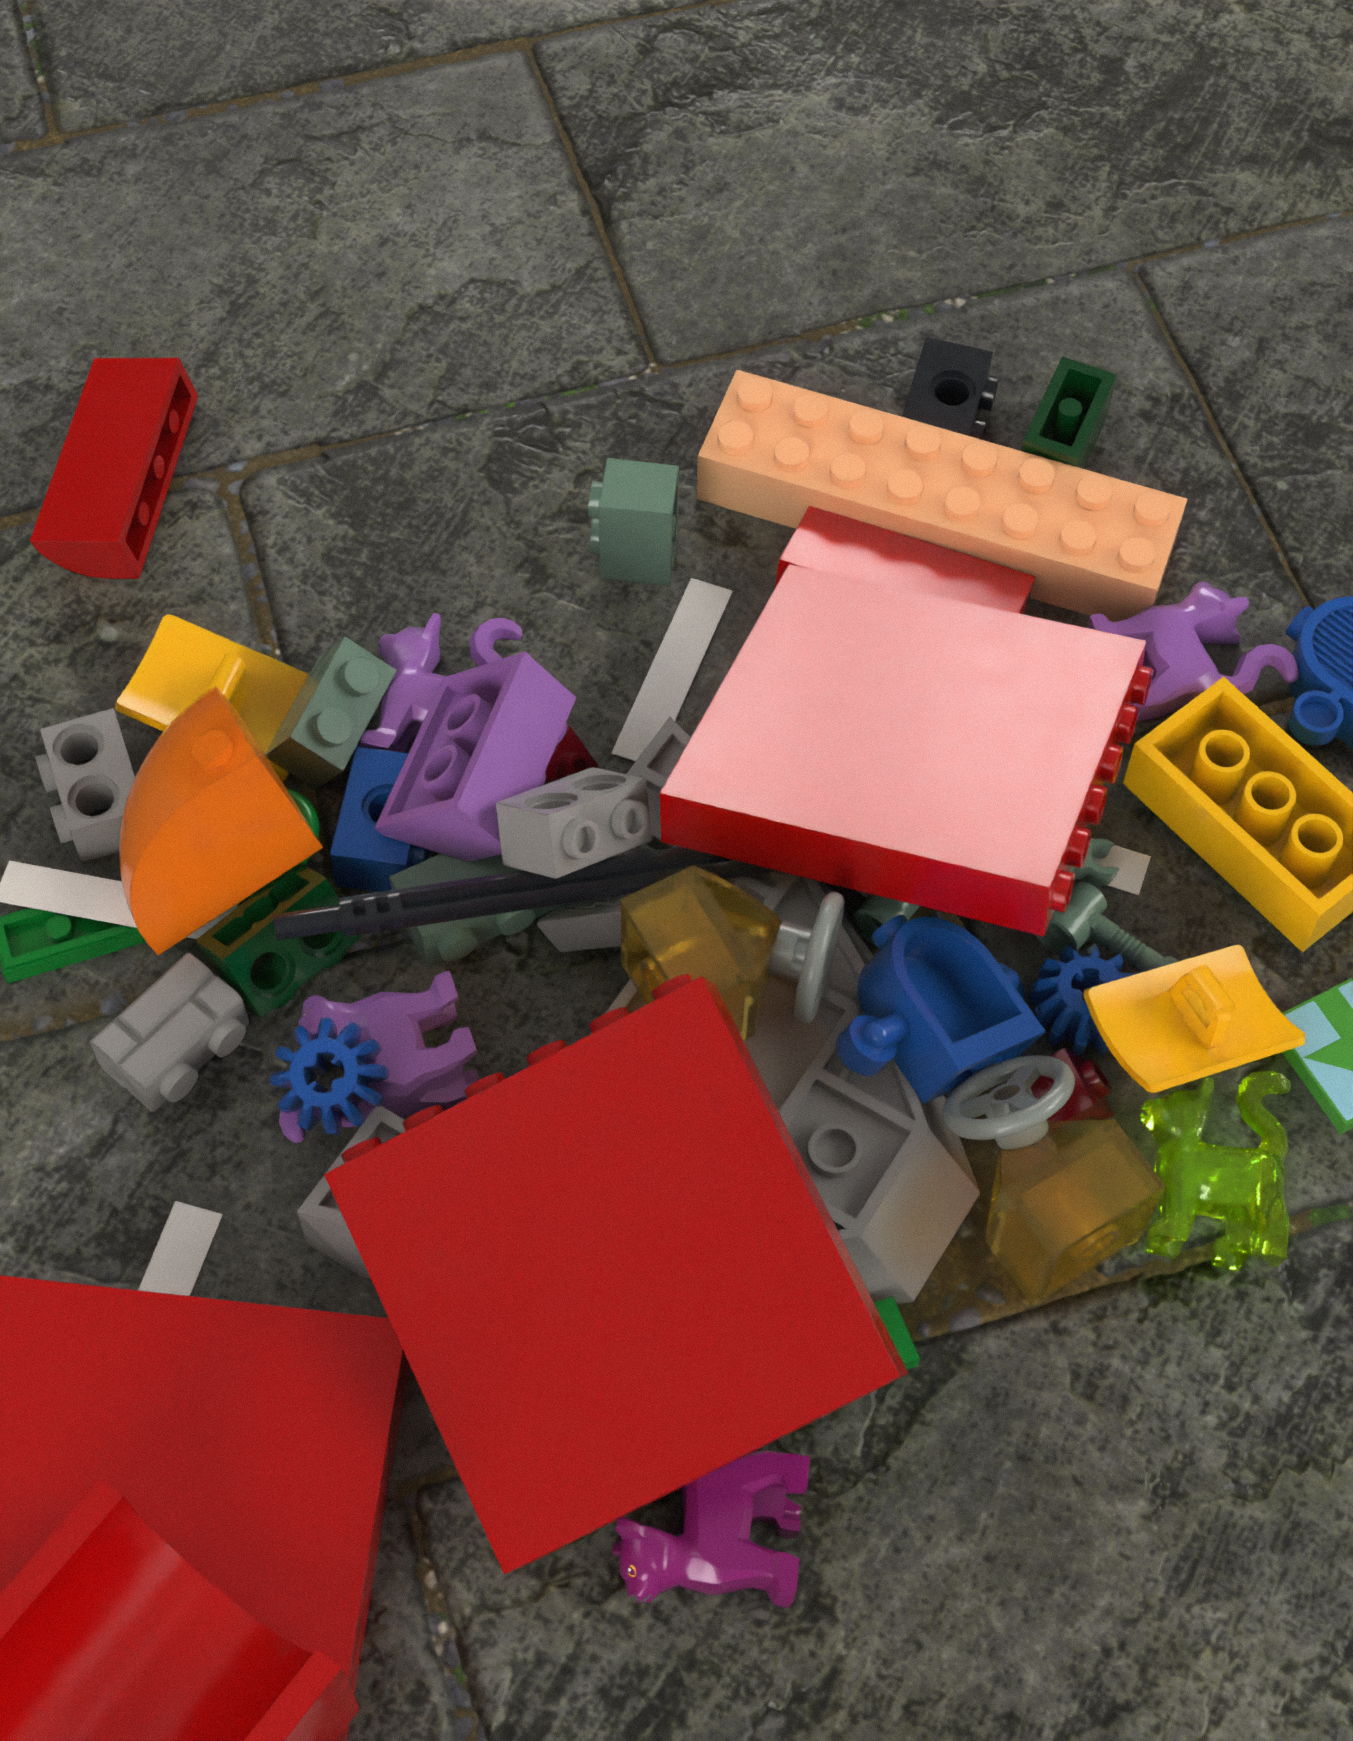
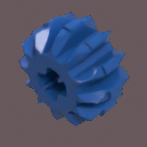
(1060, 996)
(313, 1060)

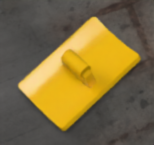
(190, 661)
(1190, 1019)

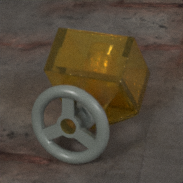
(724, 934)
(1060, 1188)

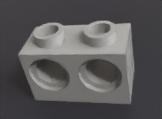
(88, 786)
(574, 822)

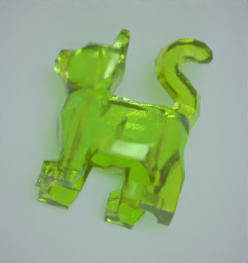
(1220, 1181)

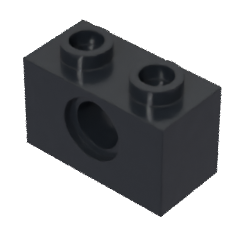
(952, 387)

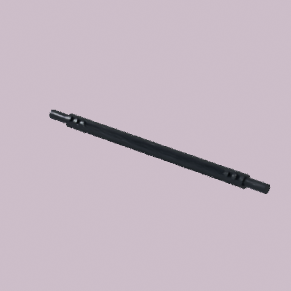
(500, 894)

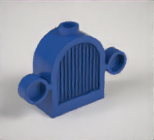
(1326, 673)
(935, 1007)

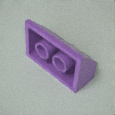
(477, 746)

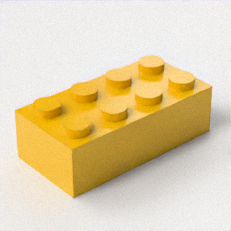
(1252, 809)

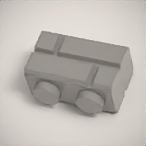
(171, 1033)

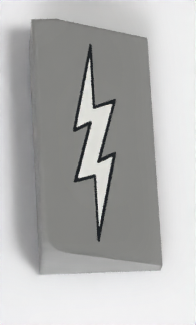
(584, 924)

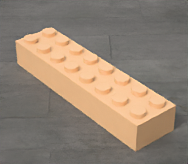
(1079, 532)

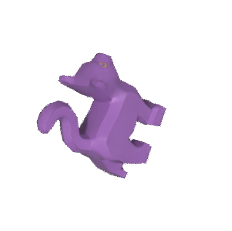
(1176, 649)
(411, 691)
(397, 1021)

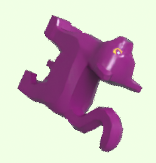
(714, 1542)

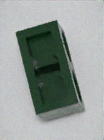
(250, 932)

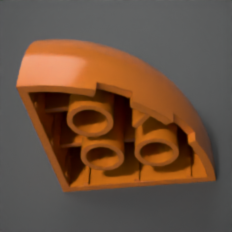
(205, 824)

